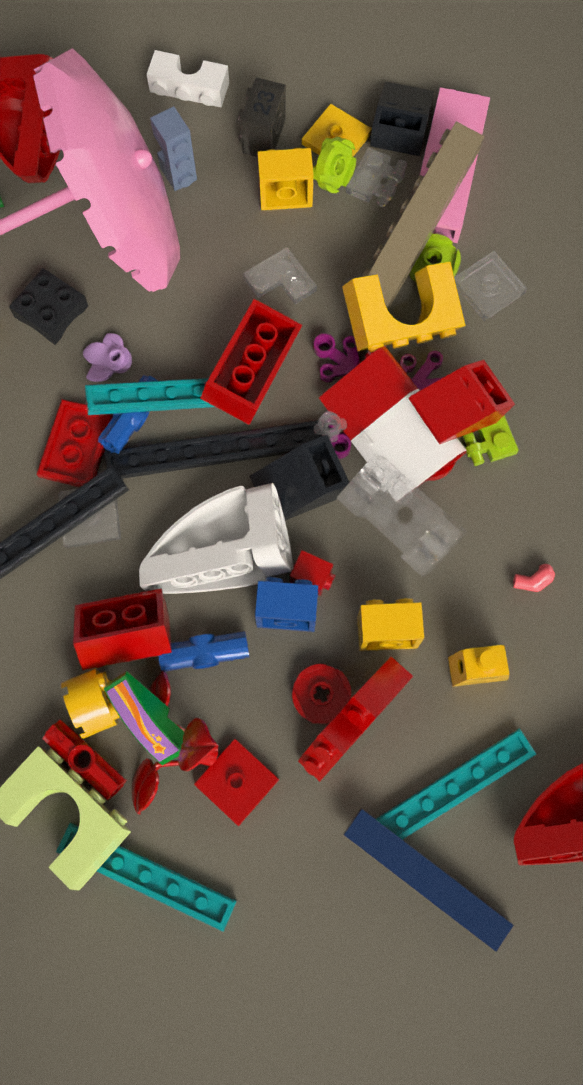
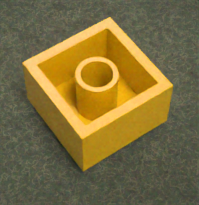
(285, 178)
(390, 625)

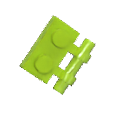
(496, 442)

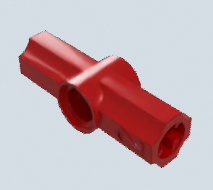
(97, 773)

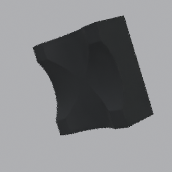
(48, 305)

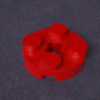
(305, 687)

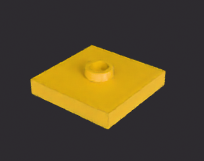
(336, 124)

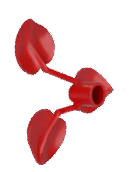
(196, 749)

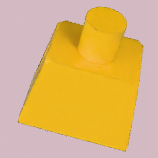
(479, 665)

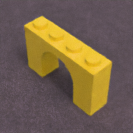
(376, 327)

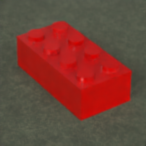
(251, 361)

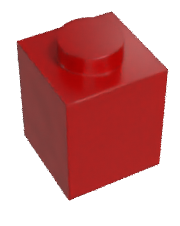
(313, 569)

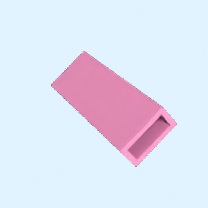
(470, 111)

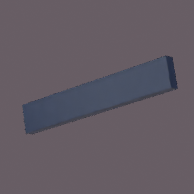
(428, 880)

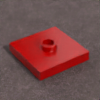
(236, 782)

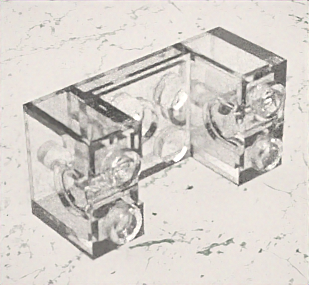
(381, 492)

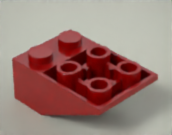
(462, 402)

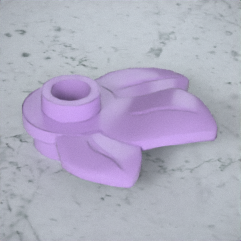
(104, 358)

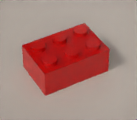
(121, 629)

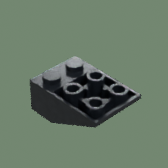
(401, 118)
(305, 477)

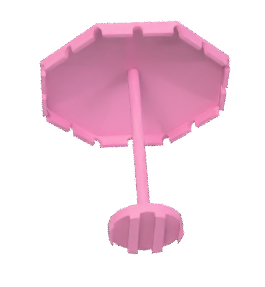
(109, 167)

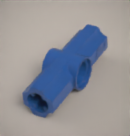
(123, 426)
(205, 651)

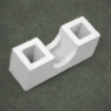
(205, 86)

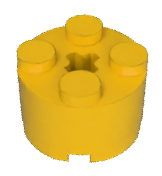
(89, 703)

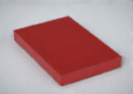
(73, 445)

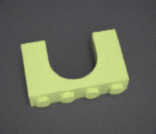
(98, 829)

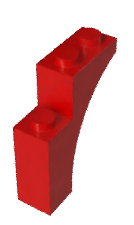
(354, 718)

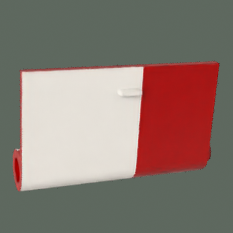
(385, 421)

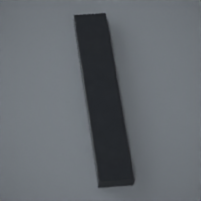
(60, 519)

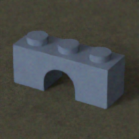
(177, 155)

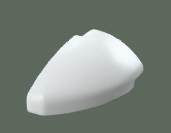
(221, 544)

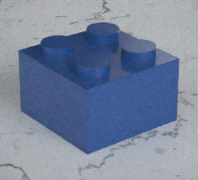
(286, 605)

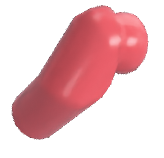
(537, 581)

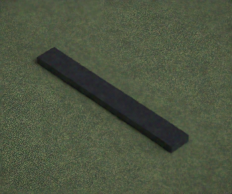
(211, 450)

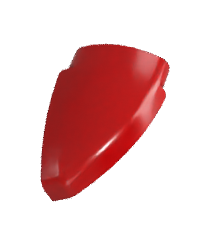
(22, 127)
(553, 824)

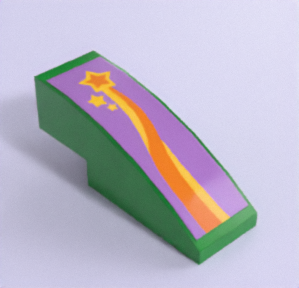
(145, 717)

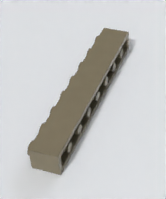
(425, 209)

